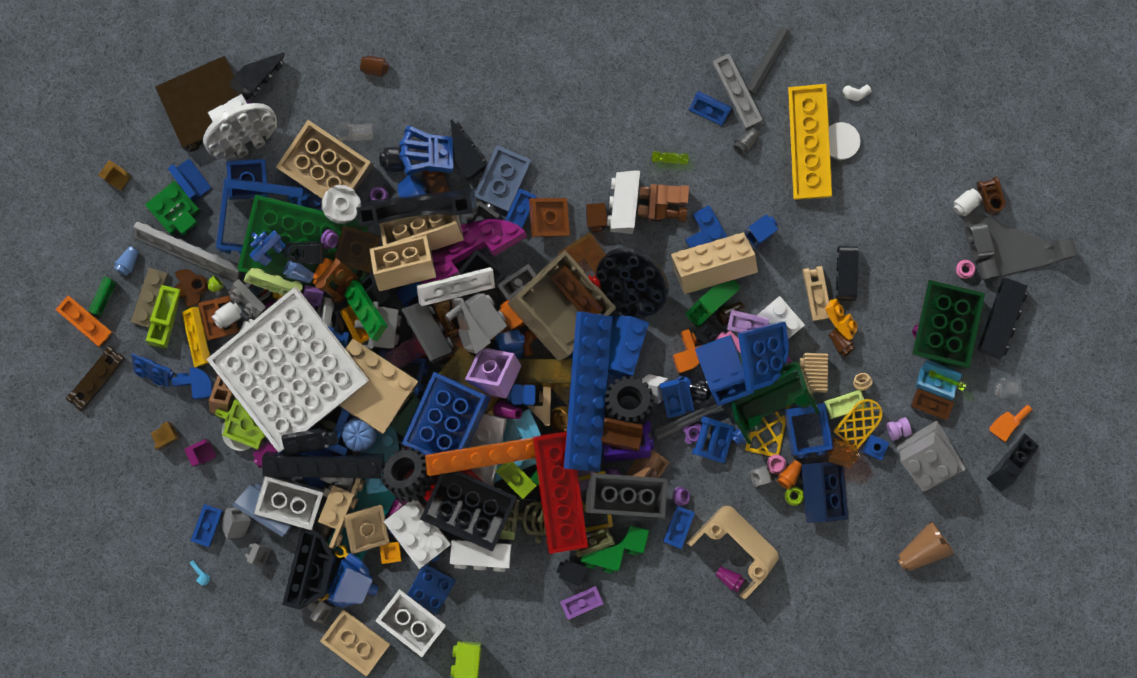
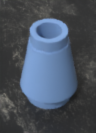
(126, 262)
(297, 272)

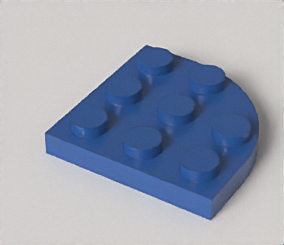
(763, 354)

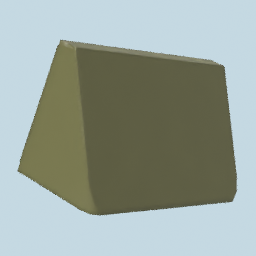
(596, 541)

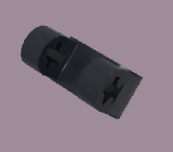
(308, 252)

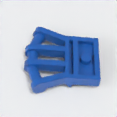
(438, 155)

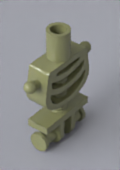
(524, 517)

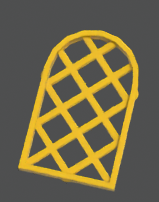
(852, 411)

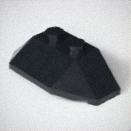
(309, 571)

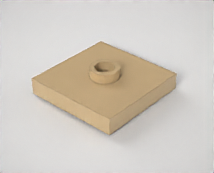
(366, 529)

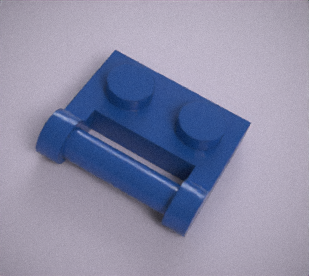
(718, 442)

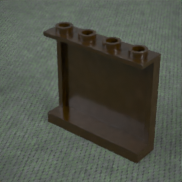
(194, 95)

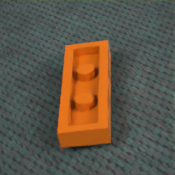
(84, 321)

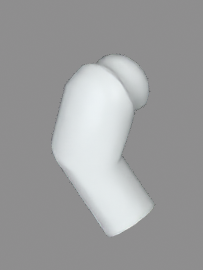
(856, 94)

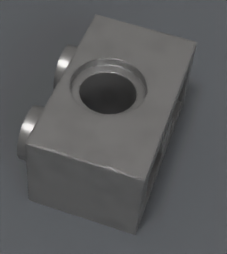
(512, 285)

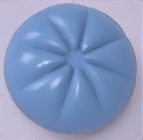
(358, 435)

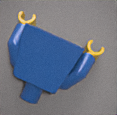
(350, 581)

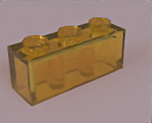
(545, 372)

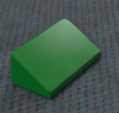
(102, 296)

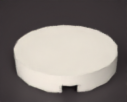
(843, 141)
(340, 204)

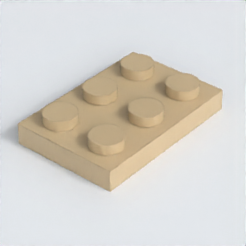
(355, 642)

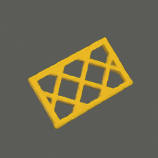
(779, 439)

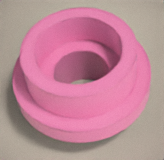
(971, 269)

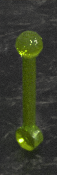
(962, 386)

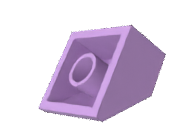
(494, 372)

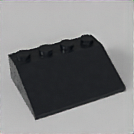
(468, 508)

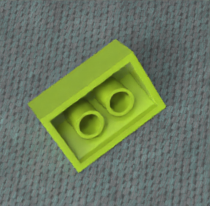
(467, 659)

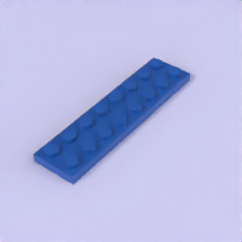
(588, 392)

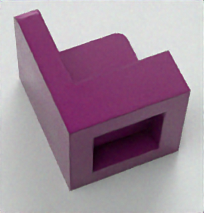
(200, 452)

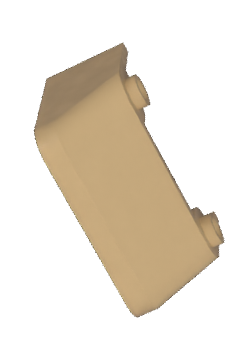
(731, 522)

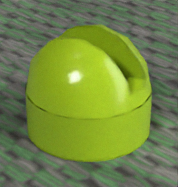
(215, 284)

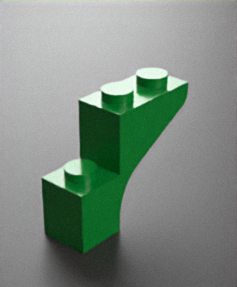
(611, 557)

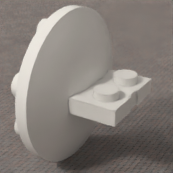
(236, 125)

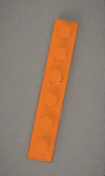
(479, 456)

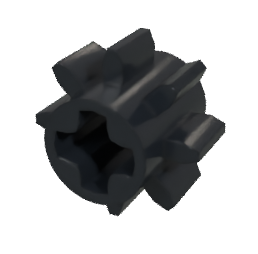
(700, 390)

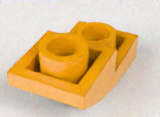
(842, 322)

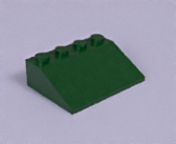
(948, 324)

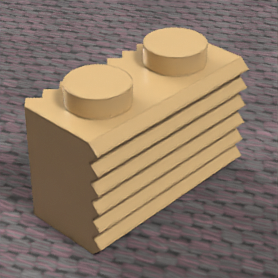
(816, 371)

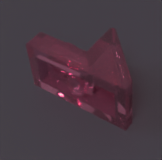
(405, 353)

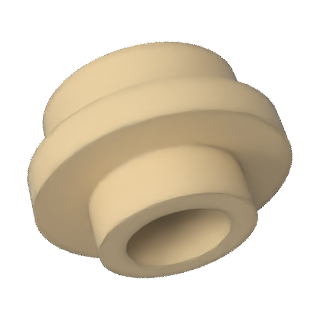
(862, 381)

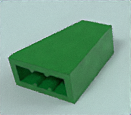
(711, 302)

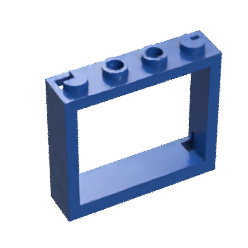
(228, 183)

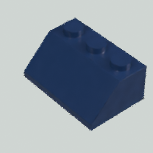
(824, 492)

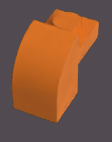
(687, 359)

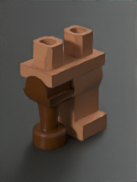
(658, 200)

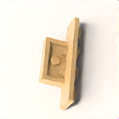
(336, 506)

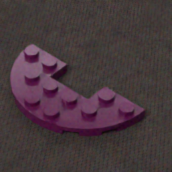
(490, 233)

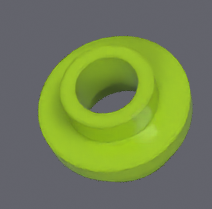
(789, 500)

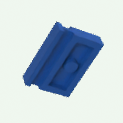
(676, 397)

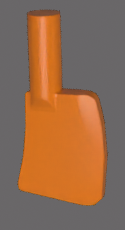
(1007, 423)

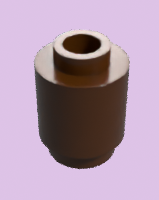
(374, 65)

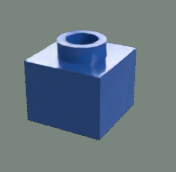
(869, 447)

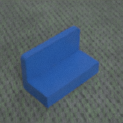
(190, 179)

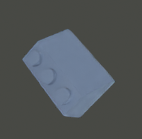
(247, 504)

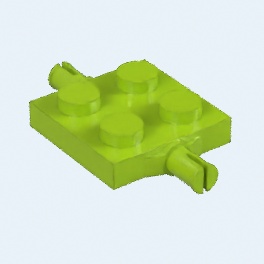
(240, 426)

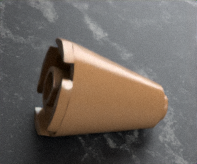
(925, 549)

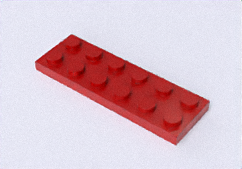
(559, 495)

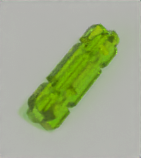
(670, 157)

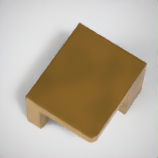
(115, 175)
(164, 436)

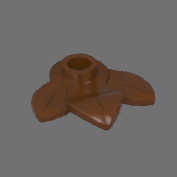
(188, 286)

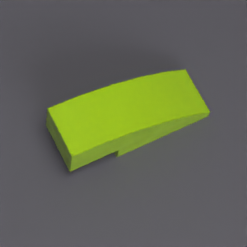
(163, 317)

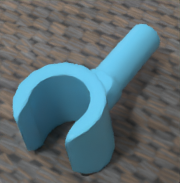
(204, 578)

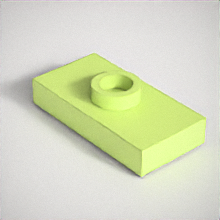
(843, 404)

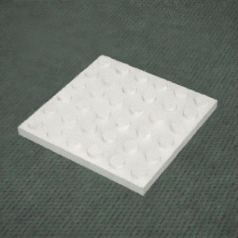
(287, 368)

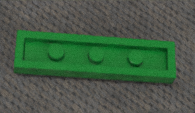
(365, 310)

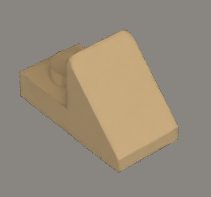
(543, 412)

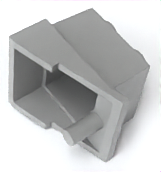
(476, 320)
(389, 338)
(929, 456)

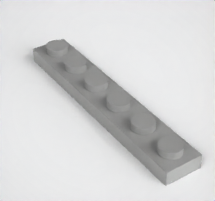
(186, 251)

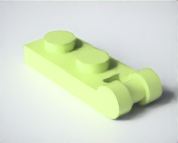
(270, 282)

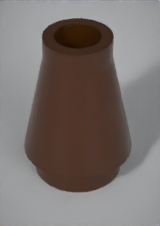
(841, 343)

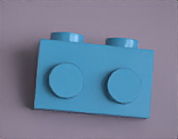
(935, 385)

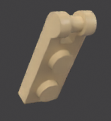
(816, 293)

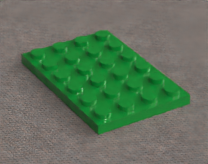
(293, 224)

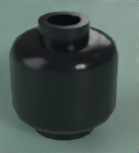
(390, 159)

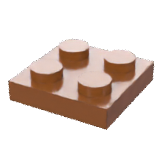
(549, 217)

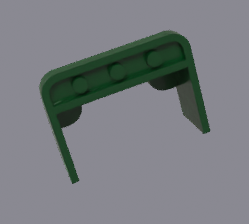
(786, 390)

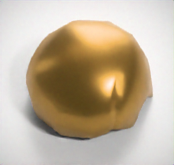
(559, 419)

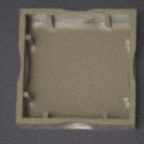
(549, 311)

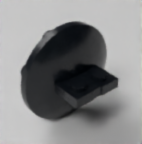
(634, 281)

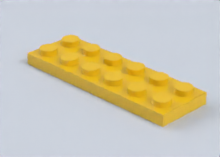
(810, 142)

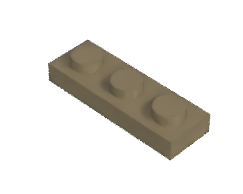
(148, 297)

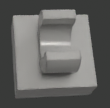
(258, 554)
(320, 611)

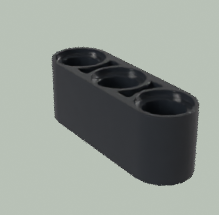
(847, 273)

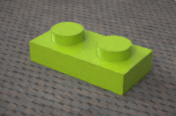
(516, 479)

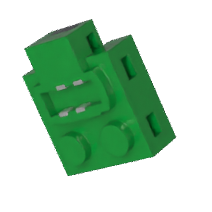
(174, 209)

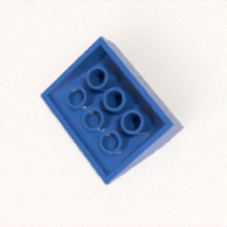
(446, 416)

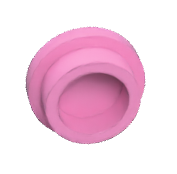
(776, 464)

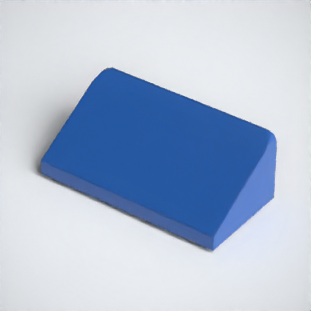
(710, 108)

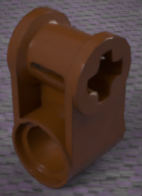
(989, 192)

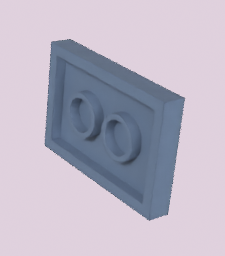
(502, 178)

